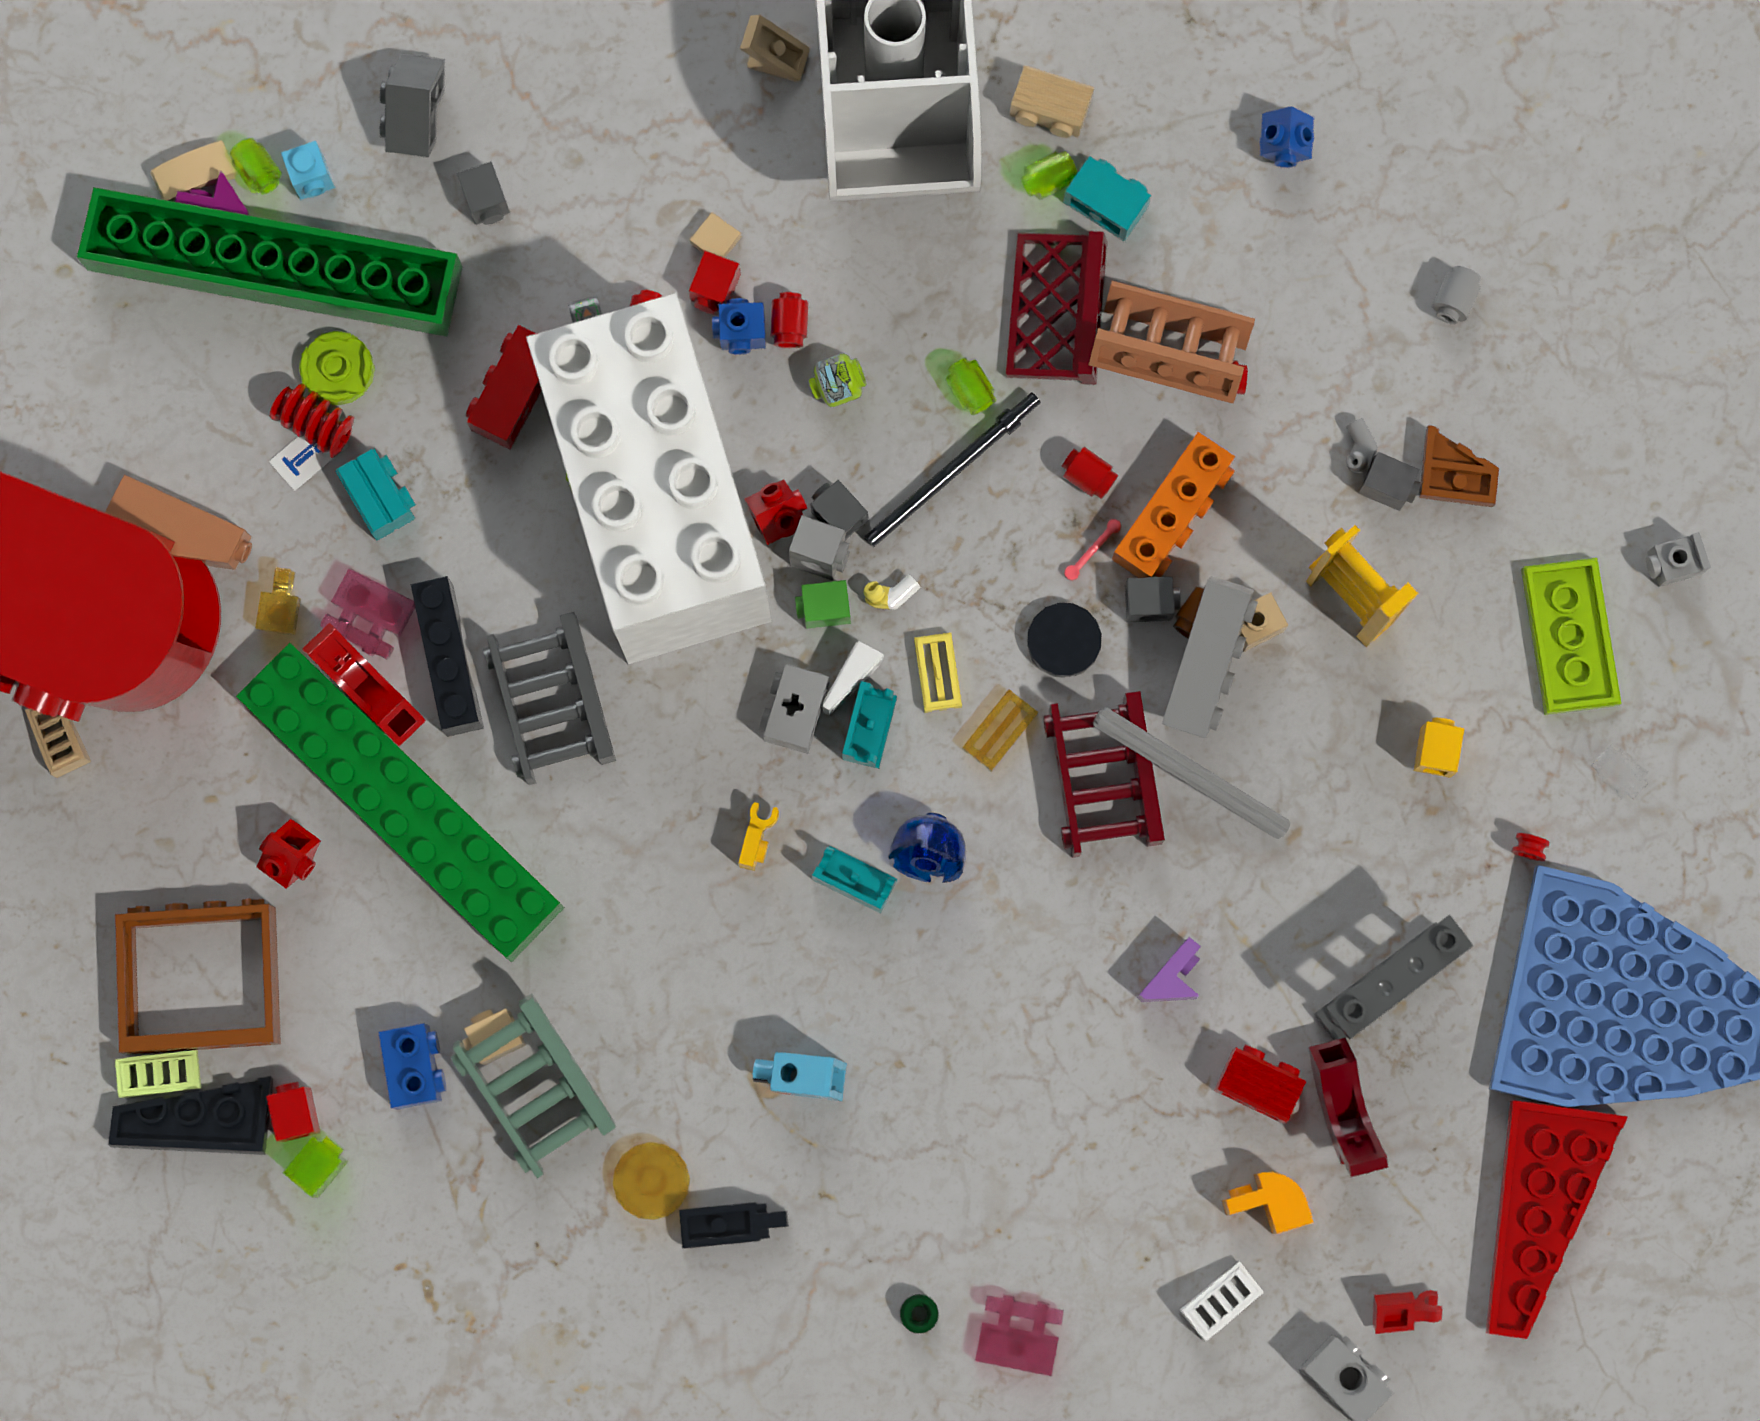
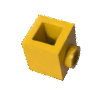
(1439, 747)

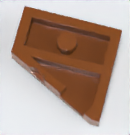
(1455, 473)

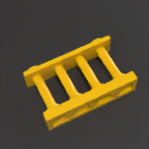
(1360, 585)

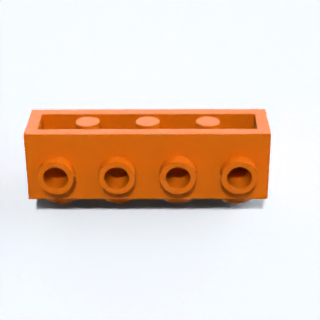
(1173, 508)

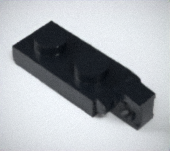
(728, 1224)

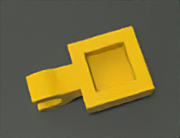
(754, 846)

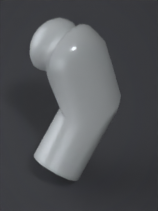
(1363, 449)

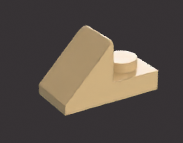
(773, 49)

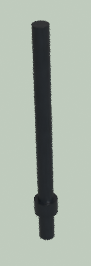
(1006, 422)

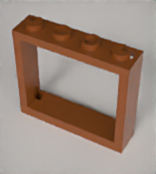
(179, 914)

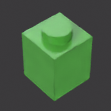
(824, 604)

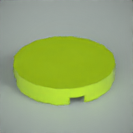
(337, 367)

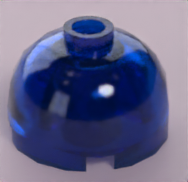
(929, 847)

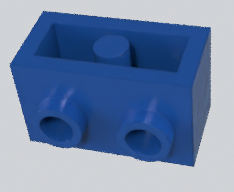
(412, 1066)

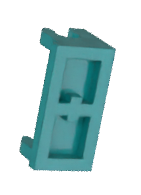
(869, 725)
(854, 879)

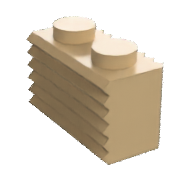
(1051, 102)

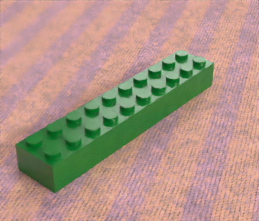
(270, 261)
(400, 802)

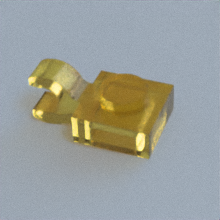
(279, 609)

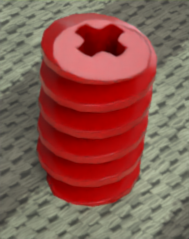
(312, 420)

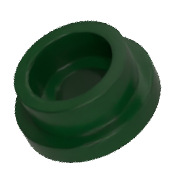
(919, 1326)

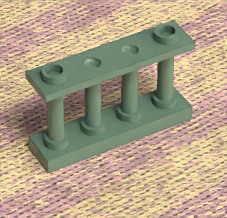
(550, 1052)

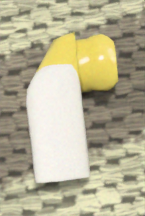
(890, 597)

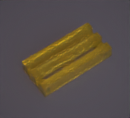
(980, 755)

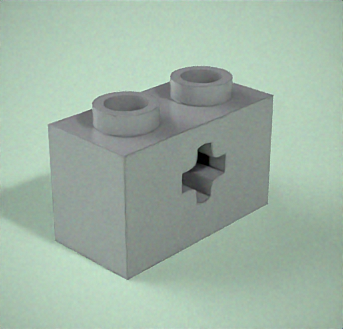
(794, 731)

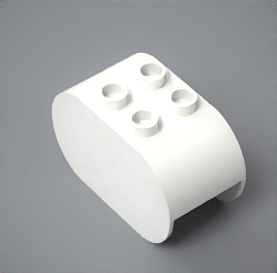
(899, 97)

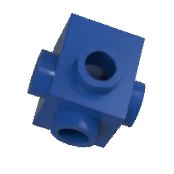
(1287, 136)
(740, 326)

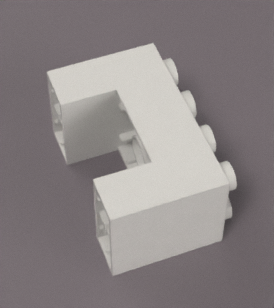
(650, 478)

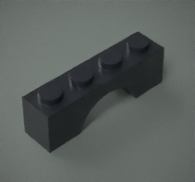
(446, 656)

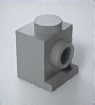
(1692, 555)

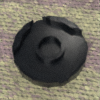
(1064, 640)

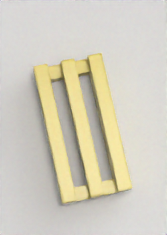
(942, 703)

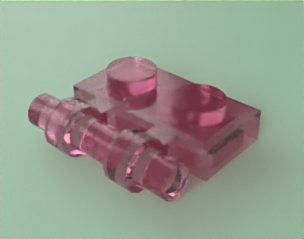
(373, 603)
(1015, 1347)

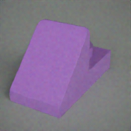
(1166, 984)

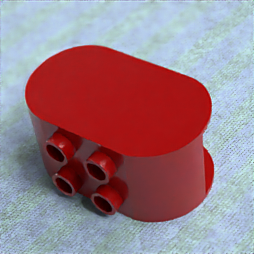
(96, 608)

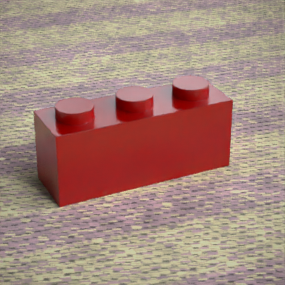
(508, 392)

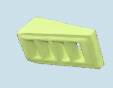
(124, 1081)

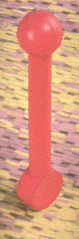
(1072, 571)

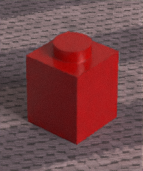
(714, 282)
(293, 1112)

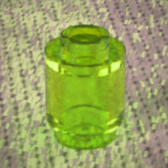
(255, 166)
(1049, 174)
(970, 386)

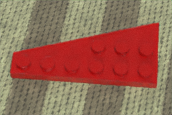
(1545, 1190)

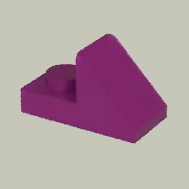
(224, 198)

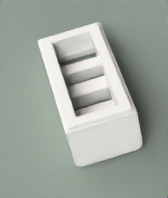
(857, 668)
(1197, 1321)

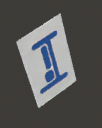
(300, 462)

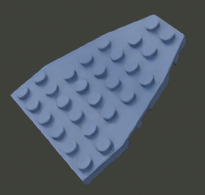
(1620, 1003)

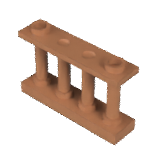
(1168, 365)

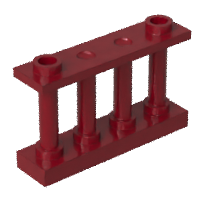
(1140, 788)

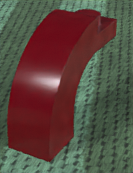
(1344, 1108)

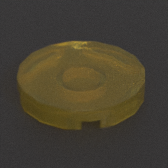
(651, 1181)

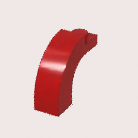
(364, 684)

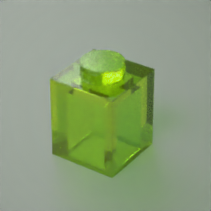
(316, 1165)

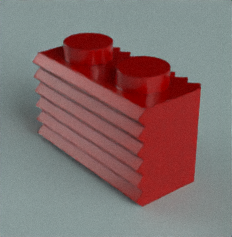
(1260, 1084)

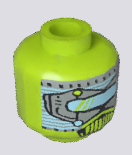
(838, 380)

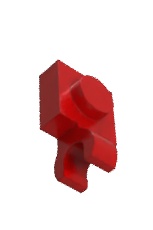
(1401, 1310)

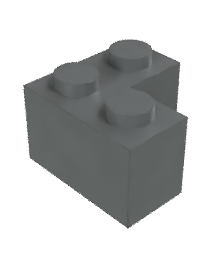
(411, 104)

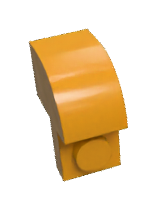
(1280, 1196)

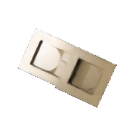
(193, 170)

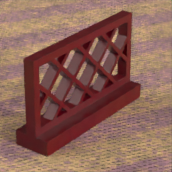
(1089, 306)

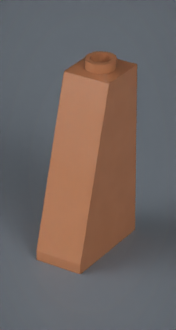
(195, 532)

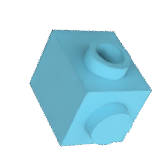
(308, 170)

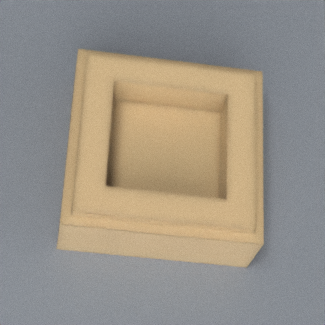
(715, 236)

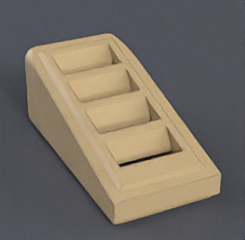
(68, 763)

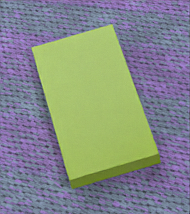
(1571, 636)

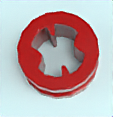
(1530, 847)

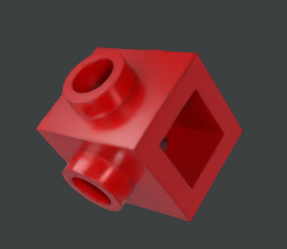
(776, 510)
(288, 854)

